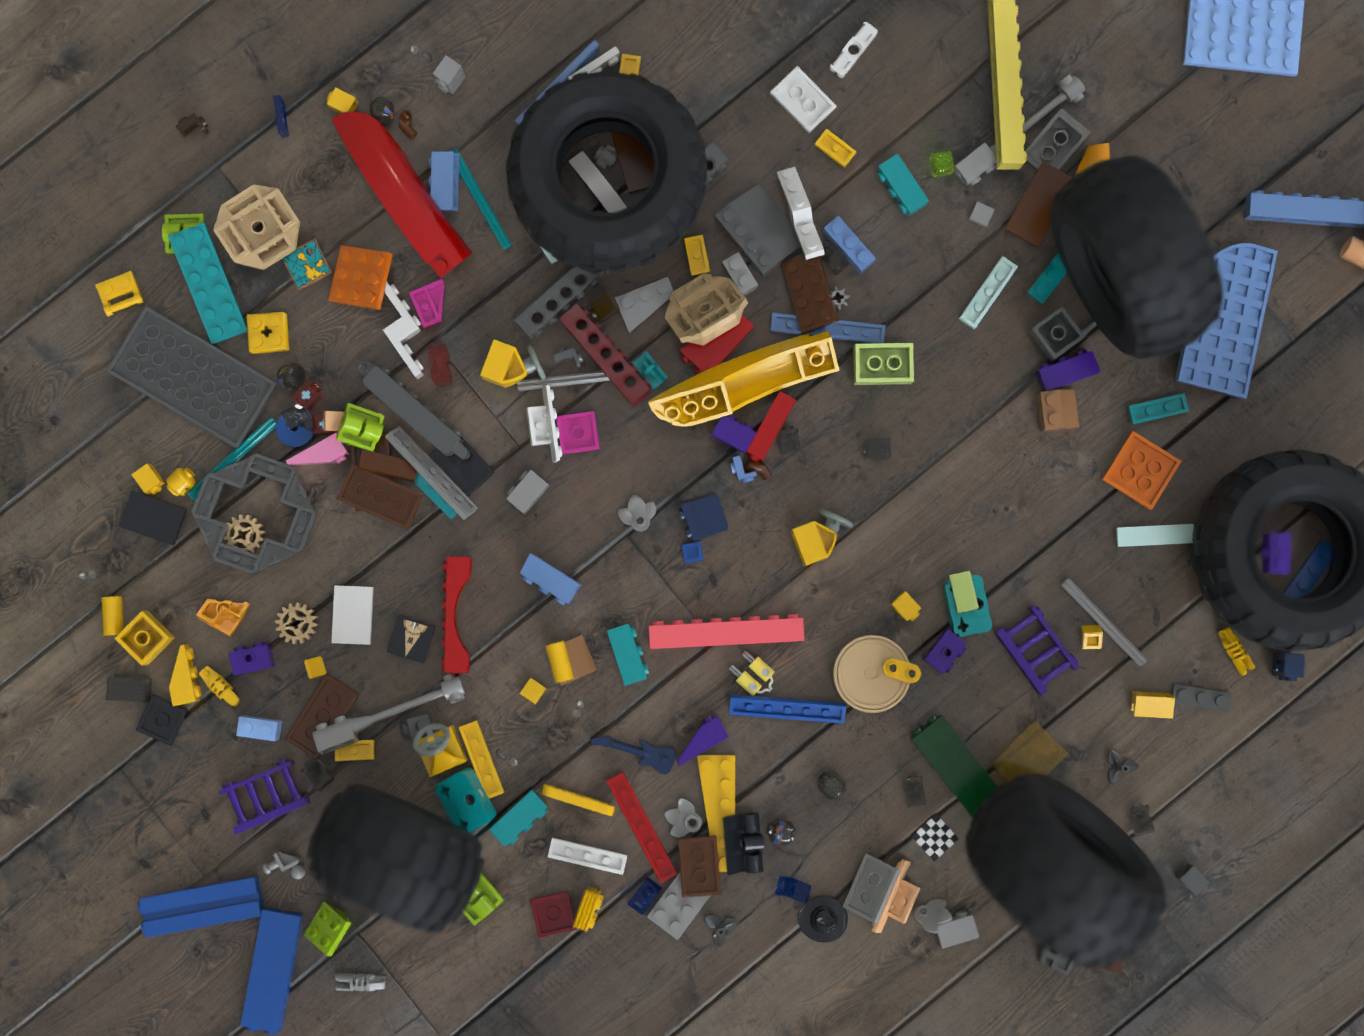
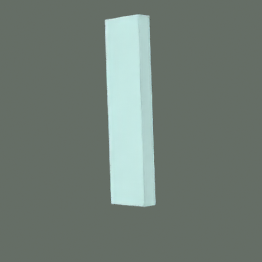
(988, 292)
(1154, 535)

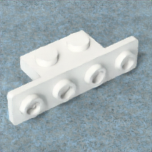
(542, 424)

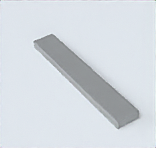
(431, 472)

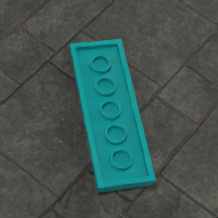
(208, 283)

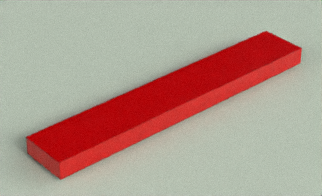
(641, 827)

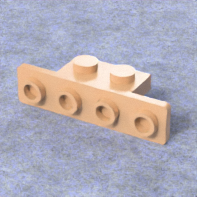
(900, 899)

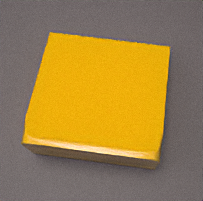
(1091, 637)
(315, 667)

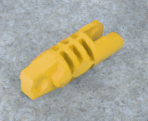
(1236, 651)
(219, 686)

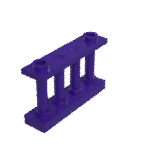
(1028, 667)
(261, 814)

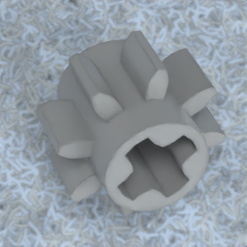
(606, 156)
(840, 295)

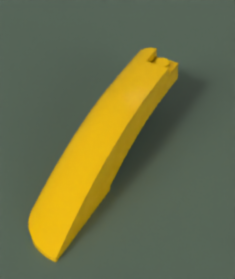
(746, 379)

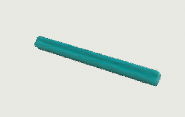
(482, 203)
(238, 453)

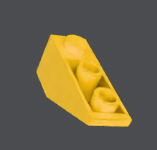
(183, 682)

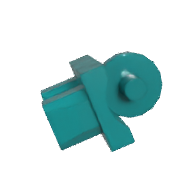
(650, 370)

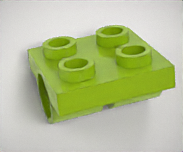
(176, 223)
(360, 427)
(483, 901)
(327, 928)

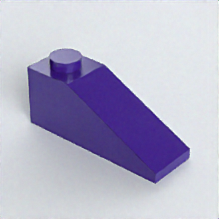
(706, 736)

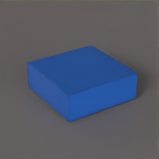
(692, 552)

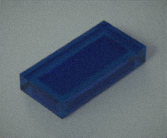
(281, 117)

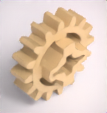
(239, 528)
(298, 631)

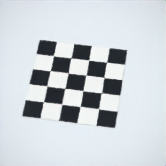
(935, 837)

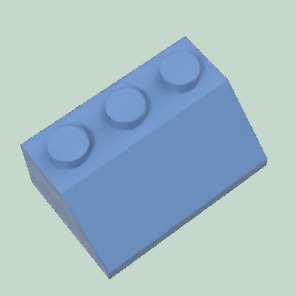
(549, 579)

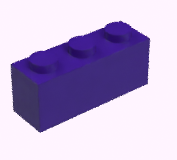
(1067, 370)

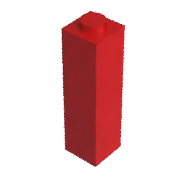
(770, 427)

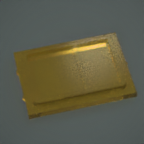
(1030, 754)

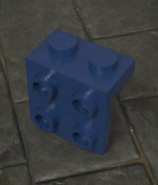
(703, 517)

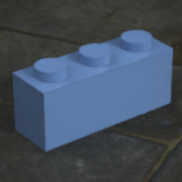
(444, 179)
(854, 250)

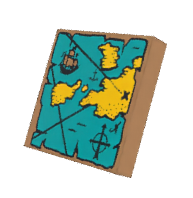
(307, 265)

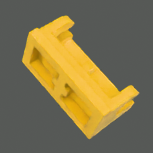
(1152, 704)

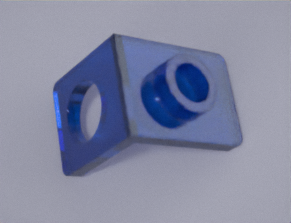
(793, 889)
(645, 895)

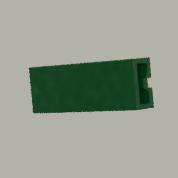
(953, 763)

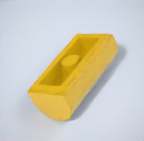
(112, 615)
(559, 662)

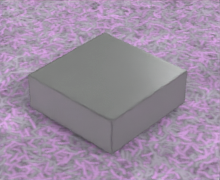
(981, 214)

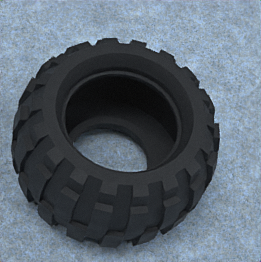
(395, 858)

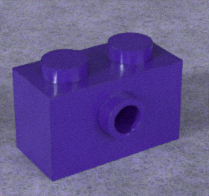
(734, 433)
(1276, 553)
(945, 651)
(251, 659)

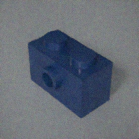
(1288, 666)

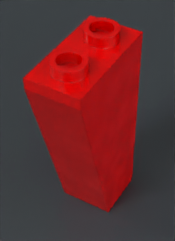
(718, 349)

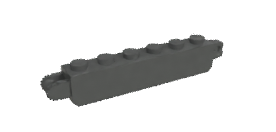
(412, 411)

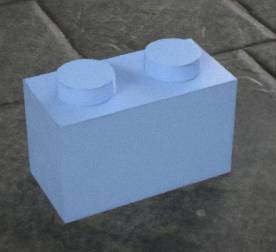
(259, 728)

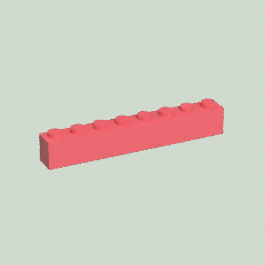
(726, 633)

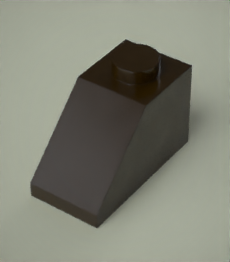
(604, 307)

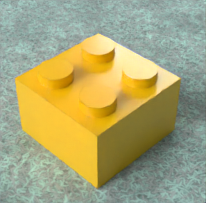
(144, 638)

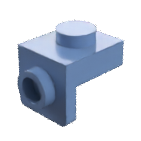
(737, 467)

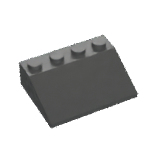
(758, 230)

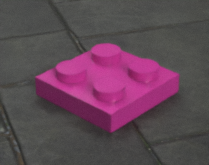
(578, 432)

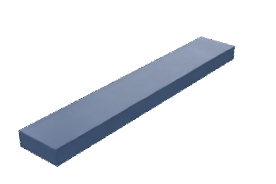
(586, 55)
(841, 330)

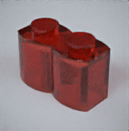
(440, 360)

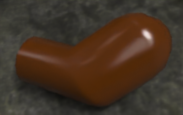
(405, 124)
(758, 467)

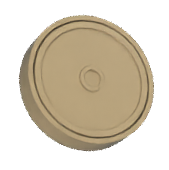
(860, 674)

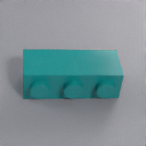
(902, 185)
(628, 654)
(519, 818)

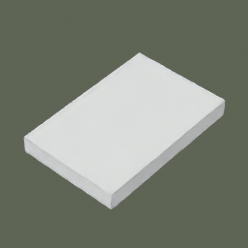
(803, 99)
(352, 615)

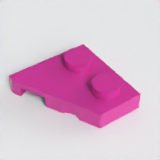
(429, 302)

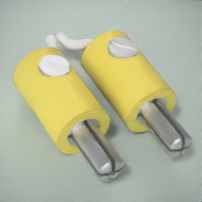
(747, 681)

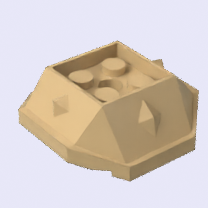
(239, 219)
(705, 309)

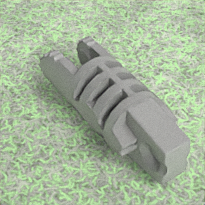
(359, 982)

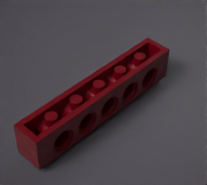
(633, 394)

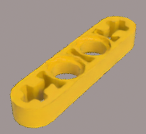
(578, 800)

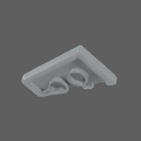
(643, 302)

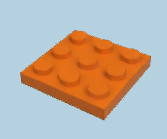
(360, 277)
(1141, 470)

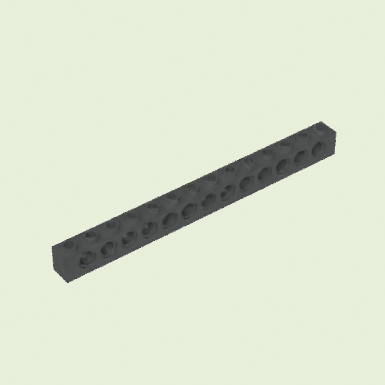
(534, 330)

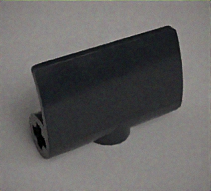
(743, 843)

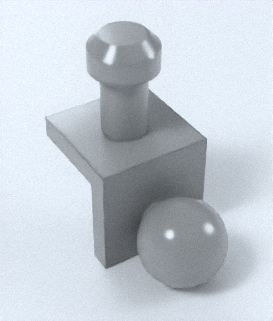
(285, 862)

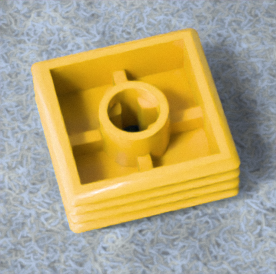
(259, 323)
(586, 914)

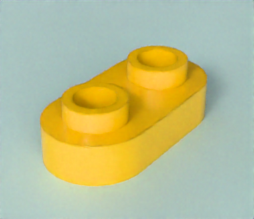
(901, 671)

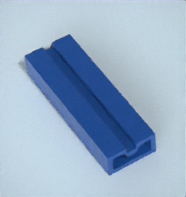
(201, 906)
(272, 970)

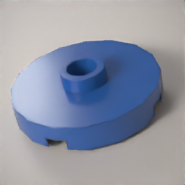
(290, 438)

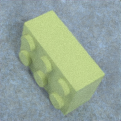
(883, 363)

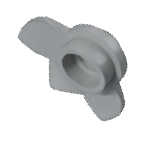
(637, 510)
(680, 817)
(934, 915)

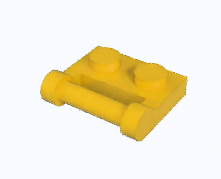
(116, 288)

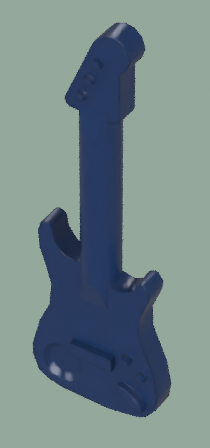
(657, 757)

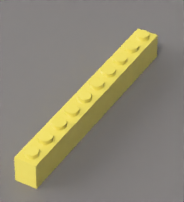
(1006, 84)

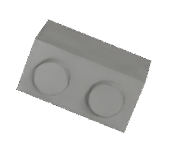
(448, 75)
(739, 274)
(527, 491)
(958, 930)

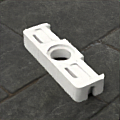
(862, 41)

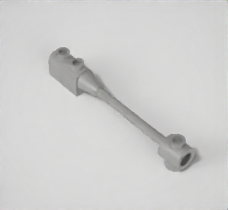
(984, 157)
(345, 730)

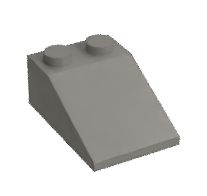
(1057, 141)

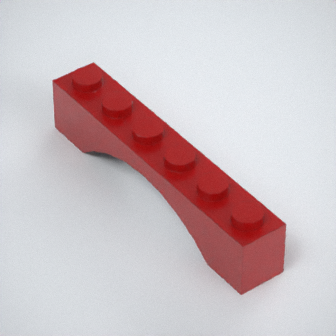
(458, 573)

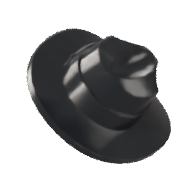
(823, 919)

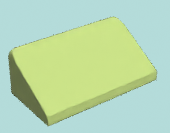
(963, 591)

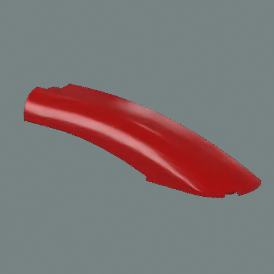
(401, 191)

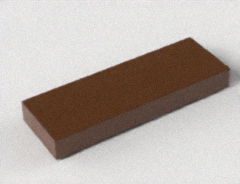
(386, 465)

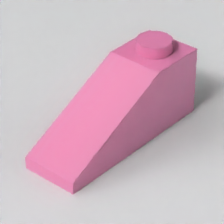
(323, 452)

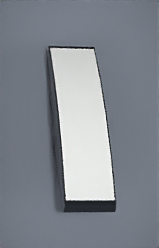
(596, 182)

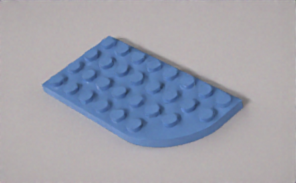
(1226, 352)

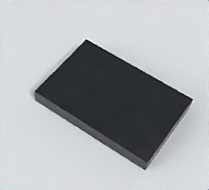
(466, 474)
(152, 517)

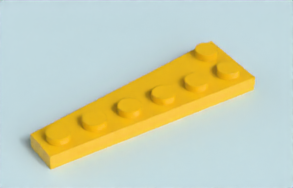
(718, 789)

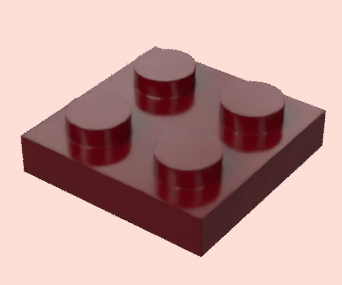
(553, 914)

